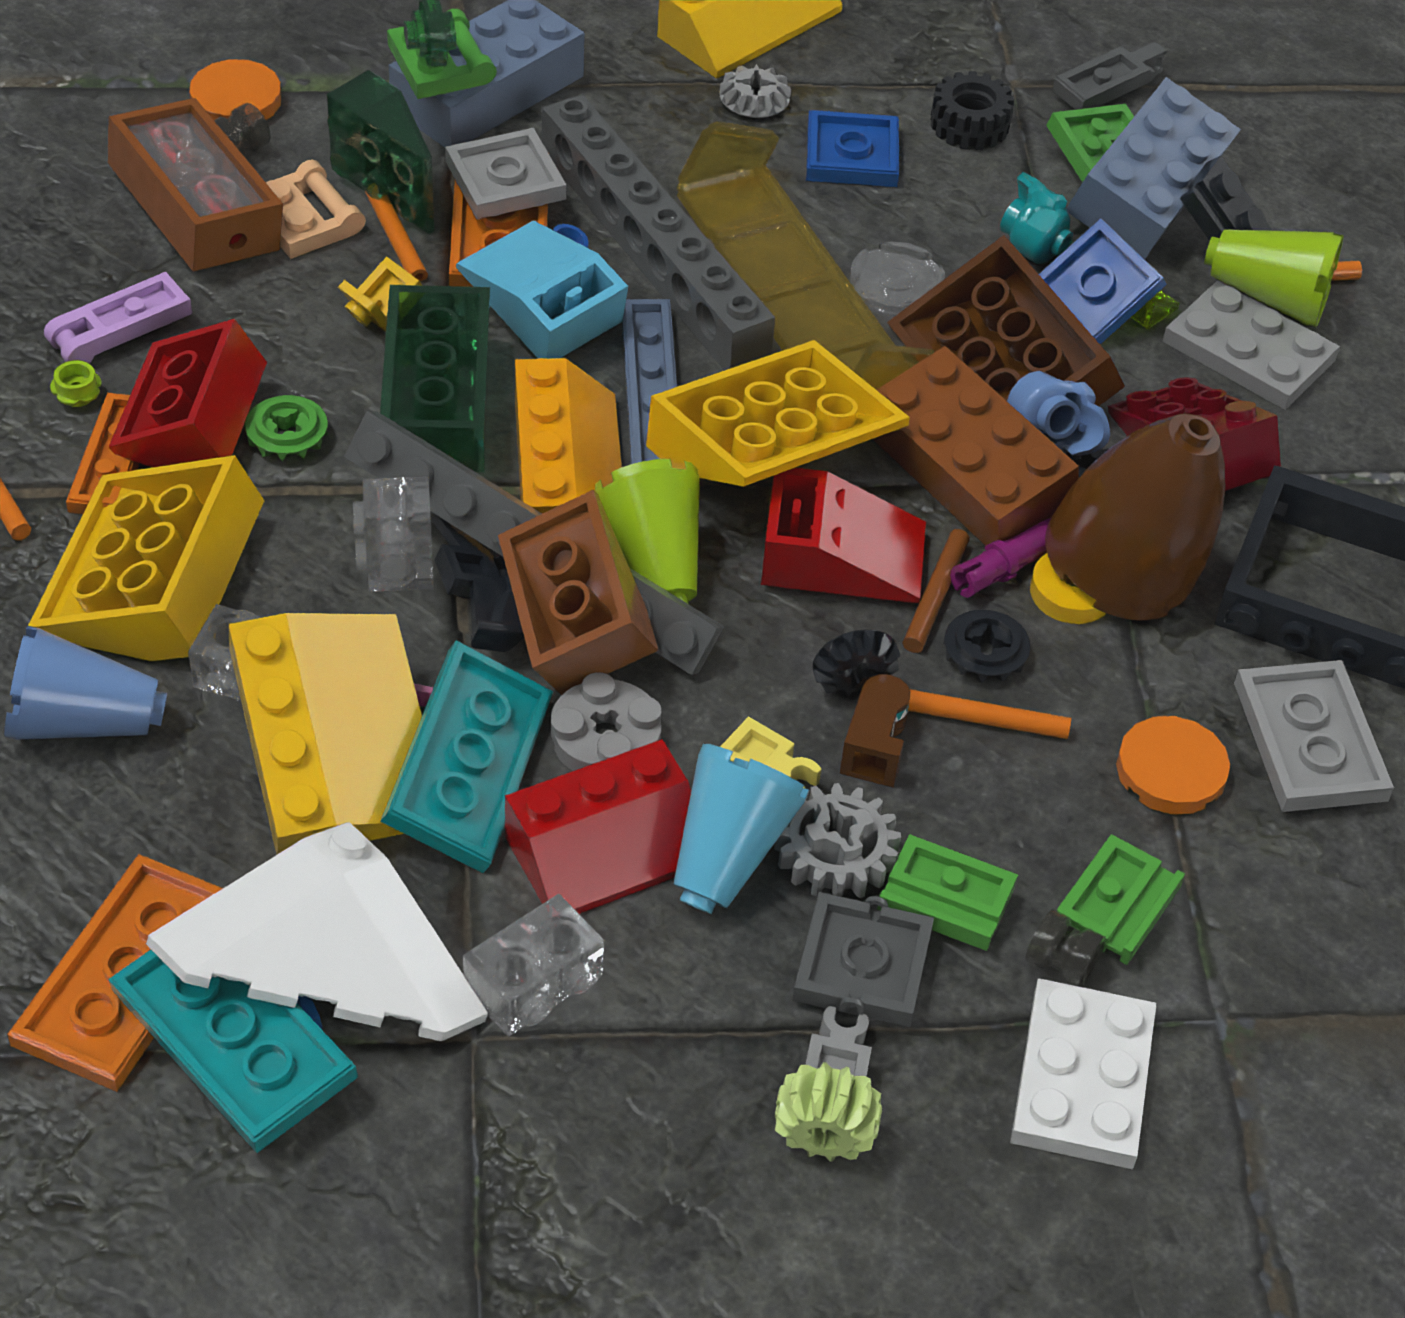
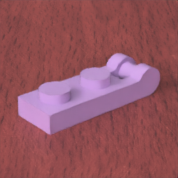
(117, 318)

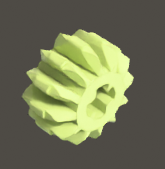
(828, 1112)

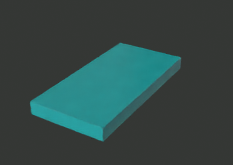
(467, 757)
(247, 1055)

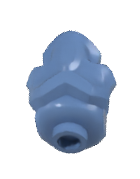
(1062, 412)

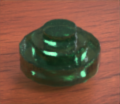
(431, 33)

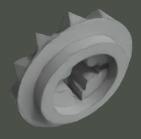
(738, 97)

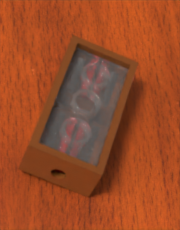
(194, 184)

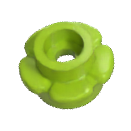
(75, 383)

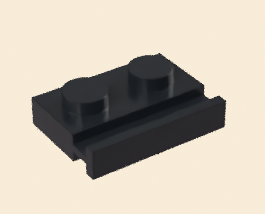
(1221, 202)

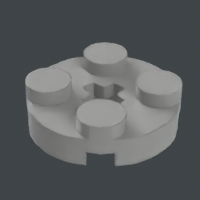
(602, 701)

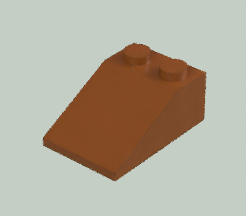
(575, 594)

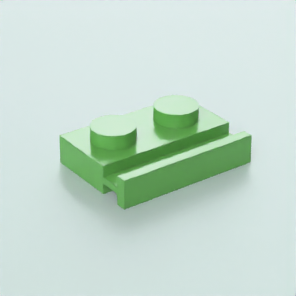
(955, 889)
(1121, 896)

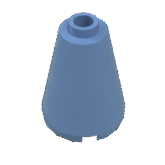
(77, 693)

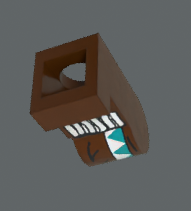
(870, 743)

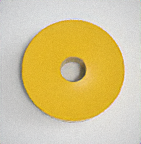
(1059, 598)

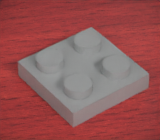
(505, 173)

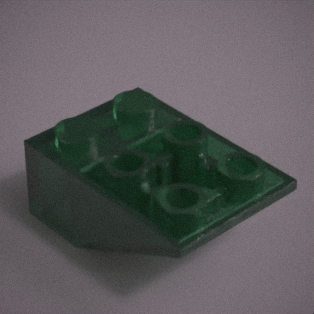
(381, 146)

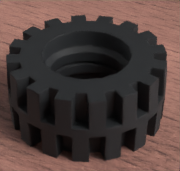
(972, 110)

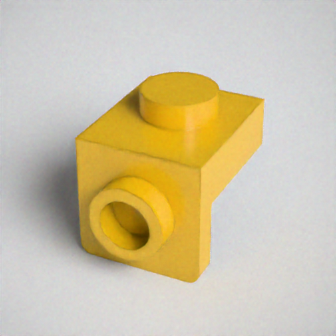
(371, 298)

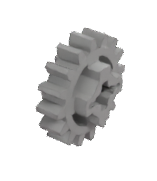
(836, 840)

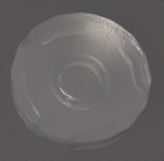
(894, 276)

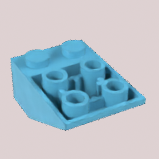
(548, 288)

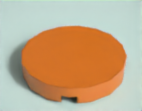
(235, 82)
(1173, 764)

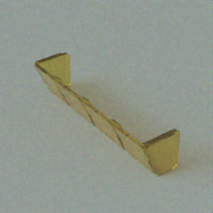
(779, 254)

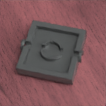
(863, 958)

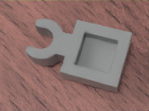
(840, 1045)

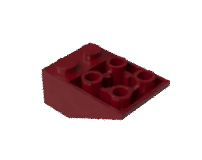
(1245, 431)

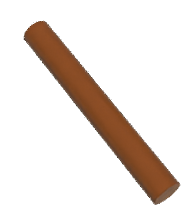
(935, 591)

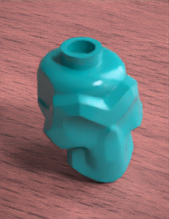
(1037, 221)

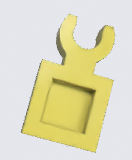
(772, 749)

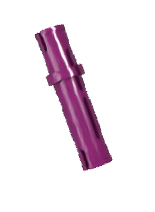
(1000, 560)

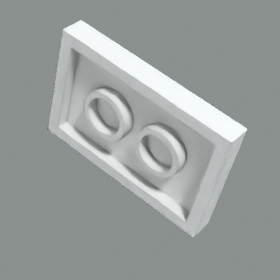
(1084, 1074)

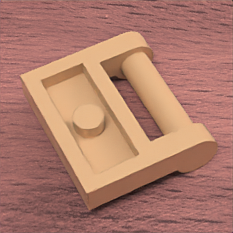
(302, 225)

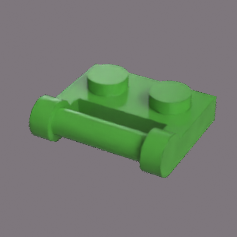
(442, 80)

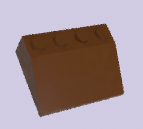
(1006, 325)

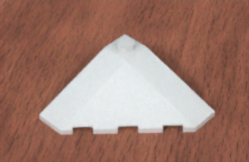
(328, 927)

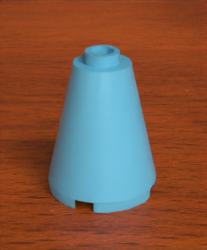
(731, 825)

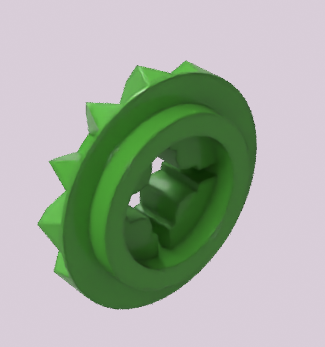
(282, 413)

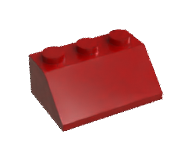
(190, 397)
(601, 827)

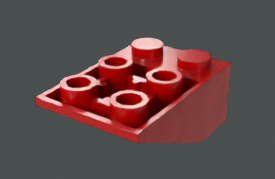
(840, 539)

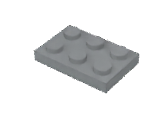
(1251, 344)
(1313, 736)

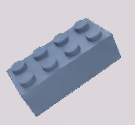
(533, 59)
(1151, 166)

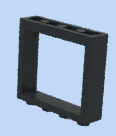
(1301, 627)

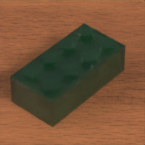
(439, 367)

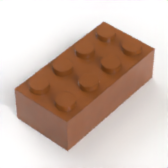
(974, 449)

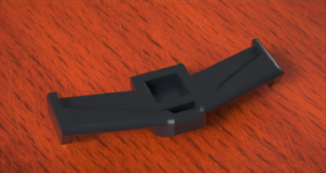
(479, 575)

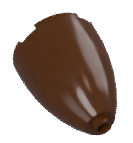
(1142, 519)

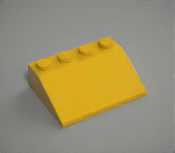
(768, 416)
(153, 560)
(325, 717)

